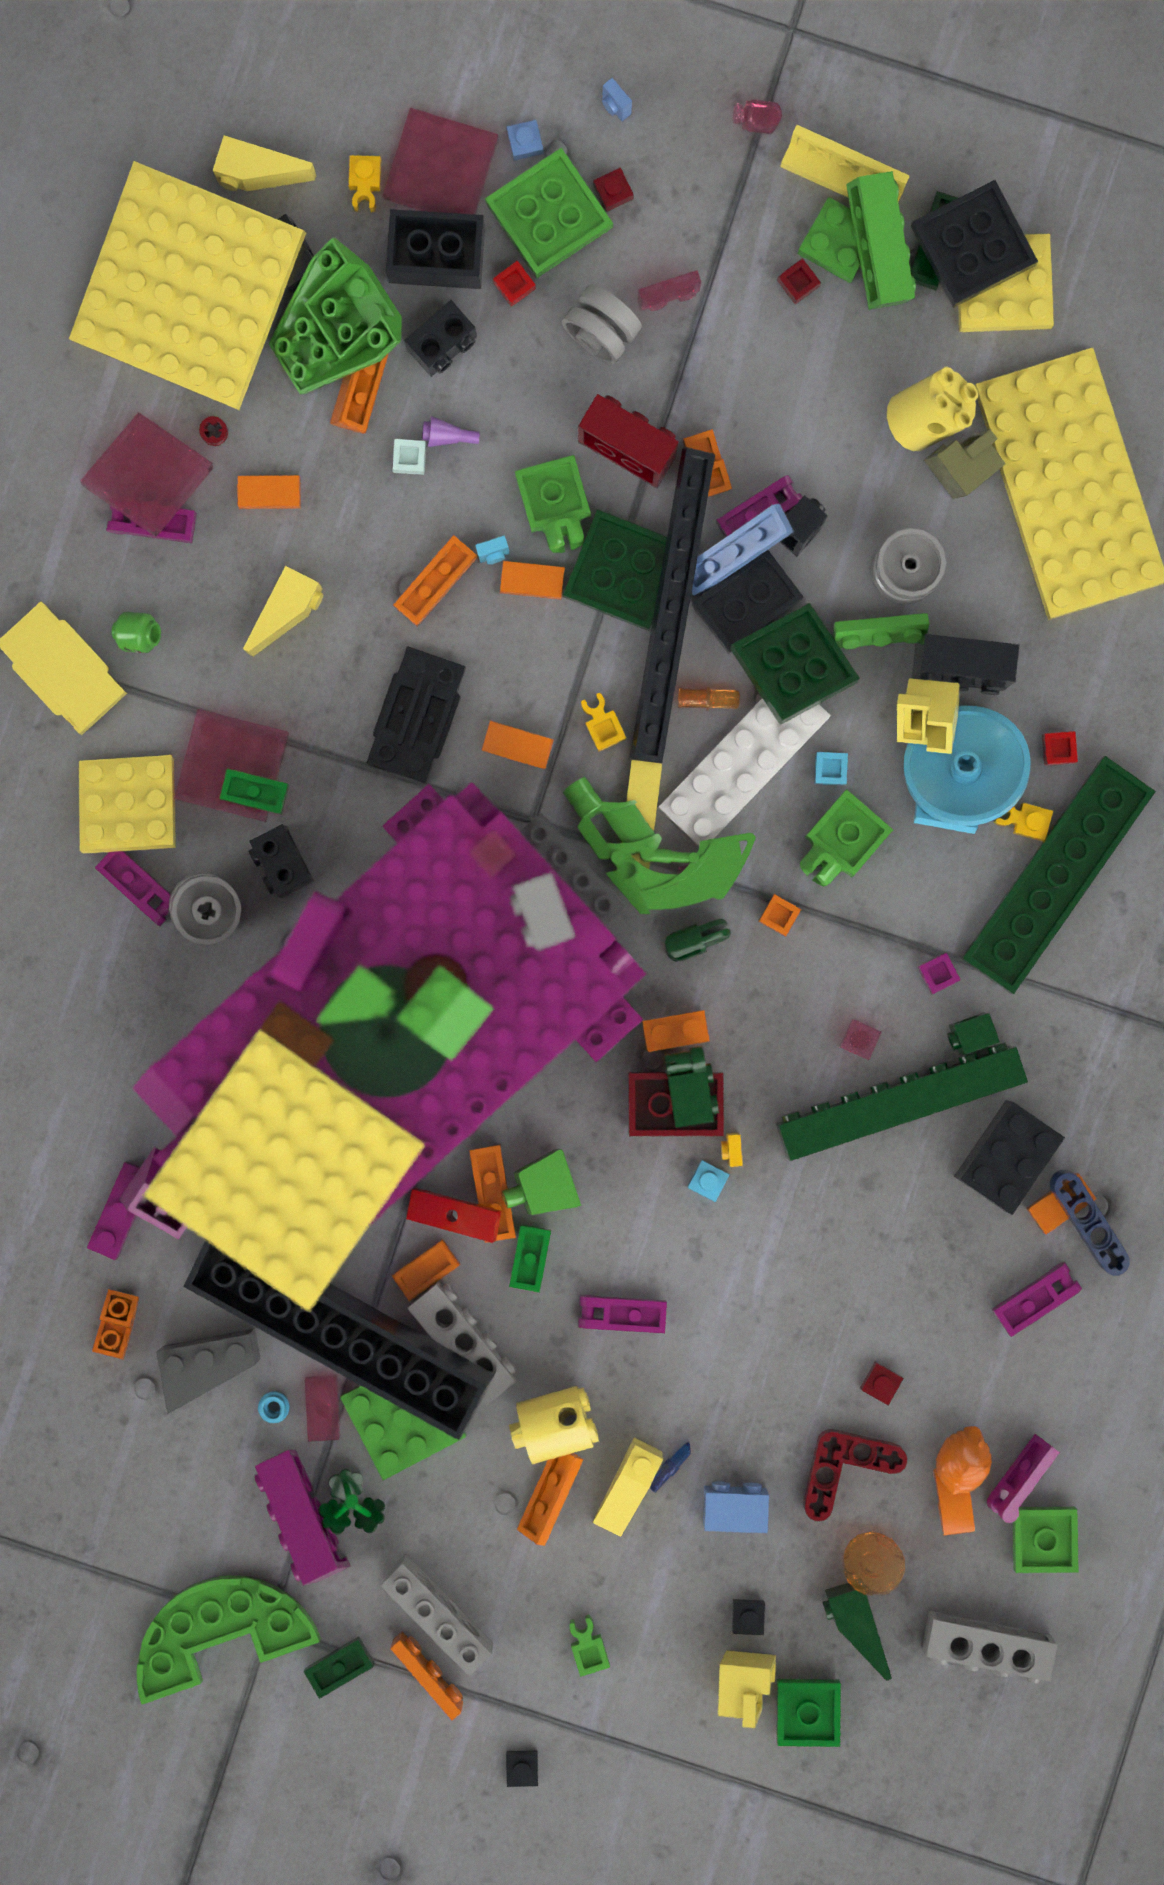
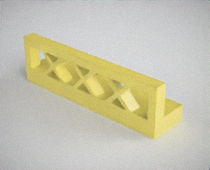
(831, 162)

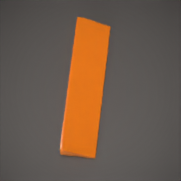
(358, 398)

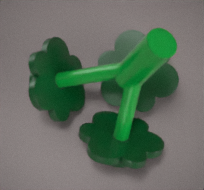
(347, 1487)

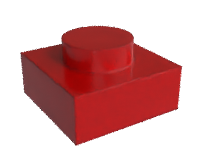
(514, 283)
(1059, 748)

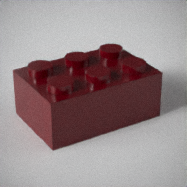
(628, 440)
(652, 1112)

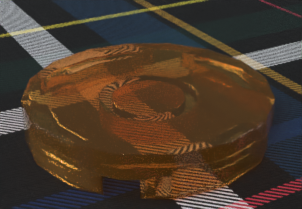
(873, 1564)

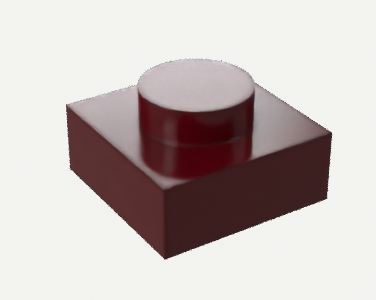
(613, 189)
(798, 281)
(881, 1383)

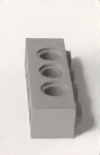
(443, 1297)
(437, 1615)
(944, 1628)

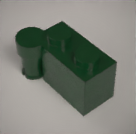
(689, 1087)

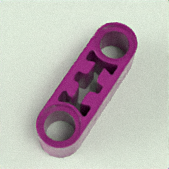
(308, 941)

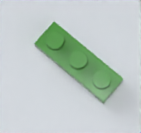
(881, 631)

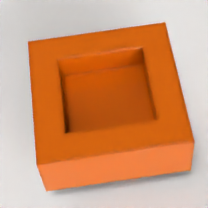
(779, 915)

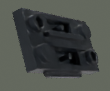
(416, 715)

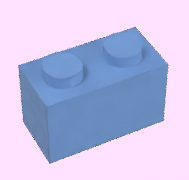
(736, 1508)

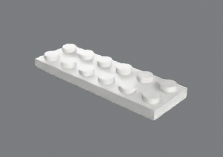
(738, 770)

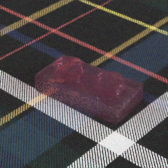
(680, 287)
(322, 1408)

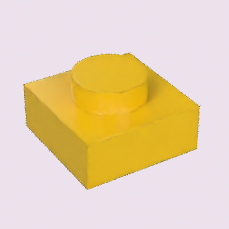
(732, 1149)

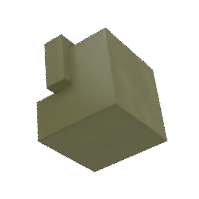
(965, 465)

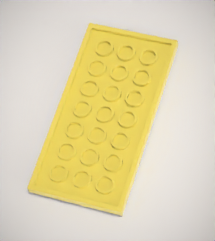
(1071, 483)

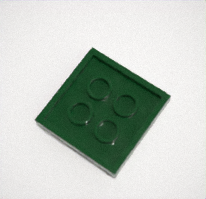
(618, 570)
(794, 663)

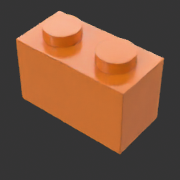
(675, 1031)

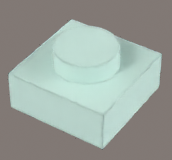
(409, 456)

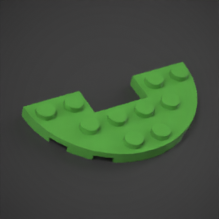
(214, 1614)

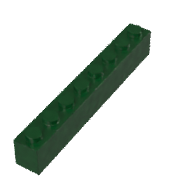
(901, 1102)

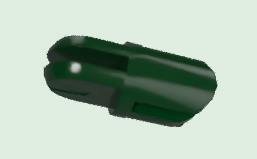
(694, 940)

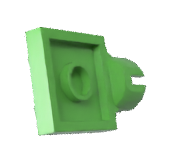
(555, 501)
(843, 839)

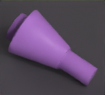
(439, 433)

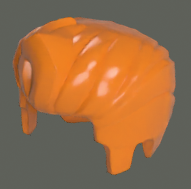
(964, 1460)

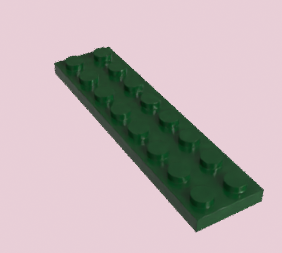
(1058, 875)

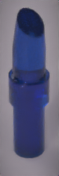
(670, 1467)

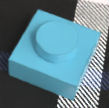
(493, 550)
(831, 768)
(708, 1180)

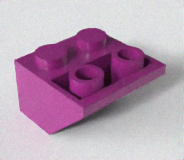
(138, 1204)

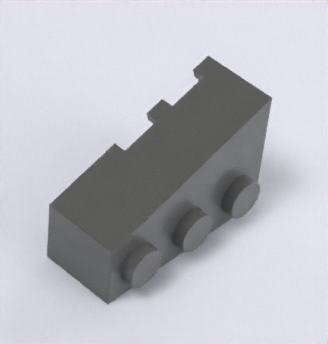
(202, 1364)

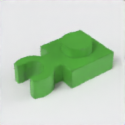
(589, 1650)

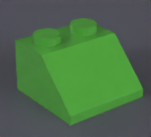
(360, 998)
(445, 1013)

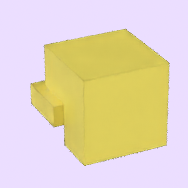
(928, 714)
(742, 1684)

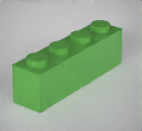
(881, 240)

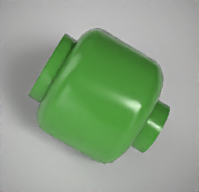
(136, 632)

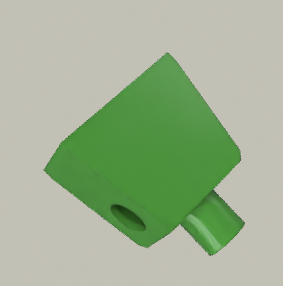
(543, 1185)

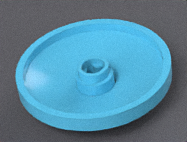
(980, 776)

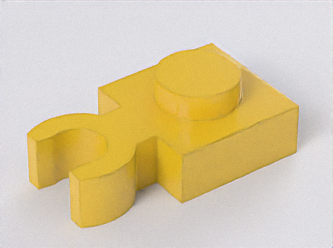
(364, 178)
(603, 727)
(1028, 821)

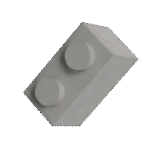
(543, 912)

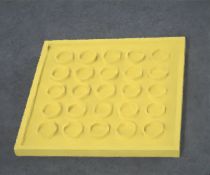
(187, 285)
(284, 1170)

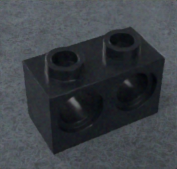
(434, 334)
(806, 521)

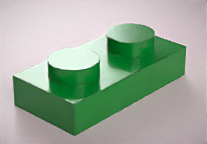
(254, 791)
(530, 1258)

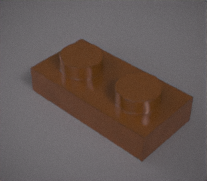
(297, 1033)

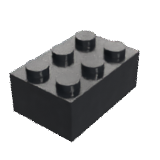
(435, 249)
(966, 661)
(1009, 1157)

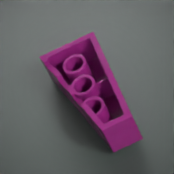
(297, 1514)

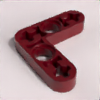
(845, 1455)

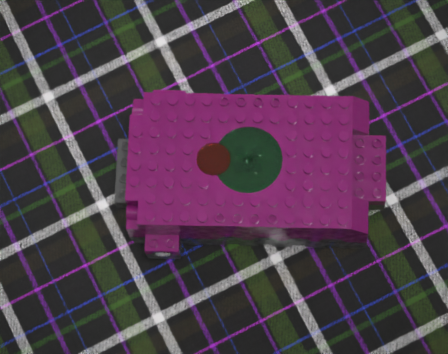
(403, 920)

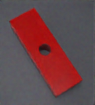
(437, 1211)

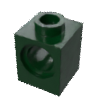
(972, 1034)

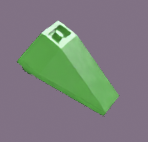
(335, 321)

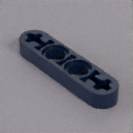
(1090, 1222)

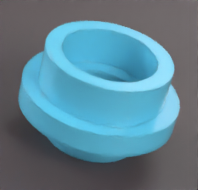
(270, 1416)

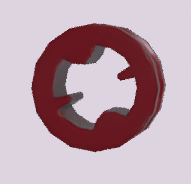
(214, 421)

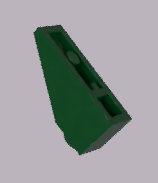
(856, 1622)

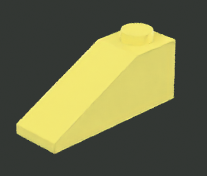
(256, 168)
(286, 607)
(628, 1486)

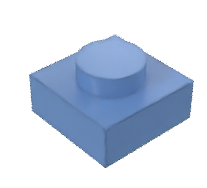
(616, 100)
(525, 140)

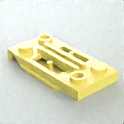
(61, 668)

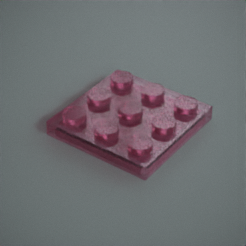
(440, 164)
(147, 474)
(225, 744)

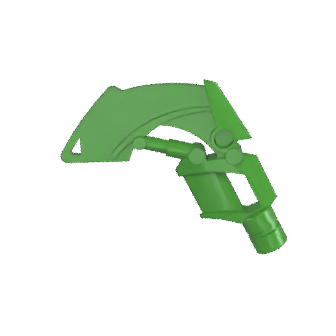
(706, 877)

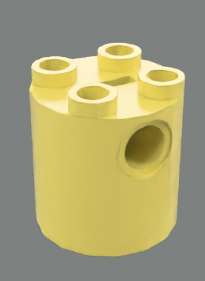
(932, 409)
(543, 1427)

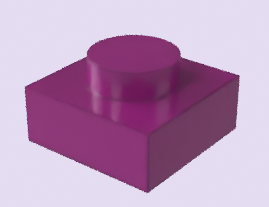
(938, 973)

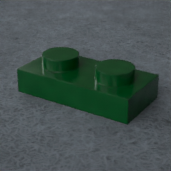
(339, 1667)

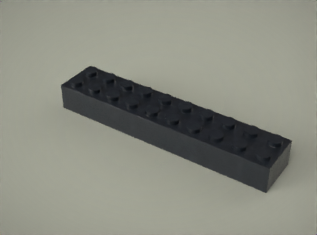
(351, 1341)

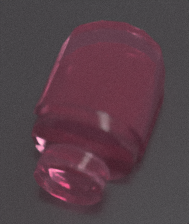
(758, 116)

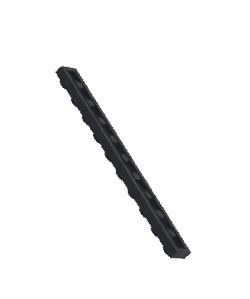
(672, 605)

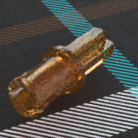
(708, 698)

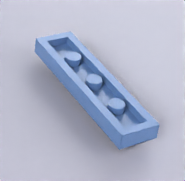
(740, 548)

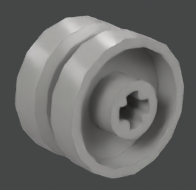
(601, 324)
(922, 553)
(220, 918)

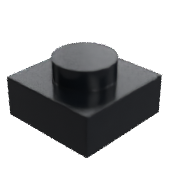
(748, 1617)
(522, 1768)

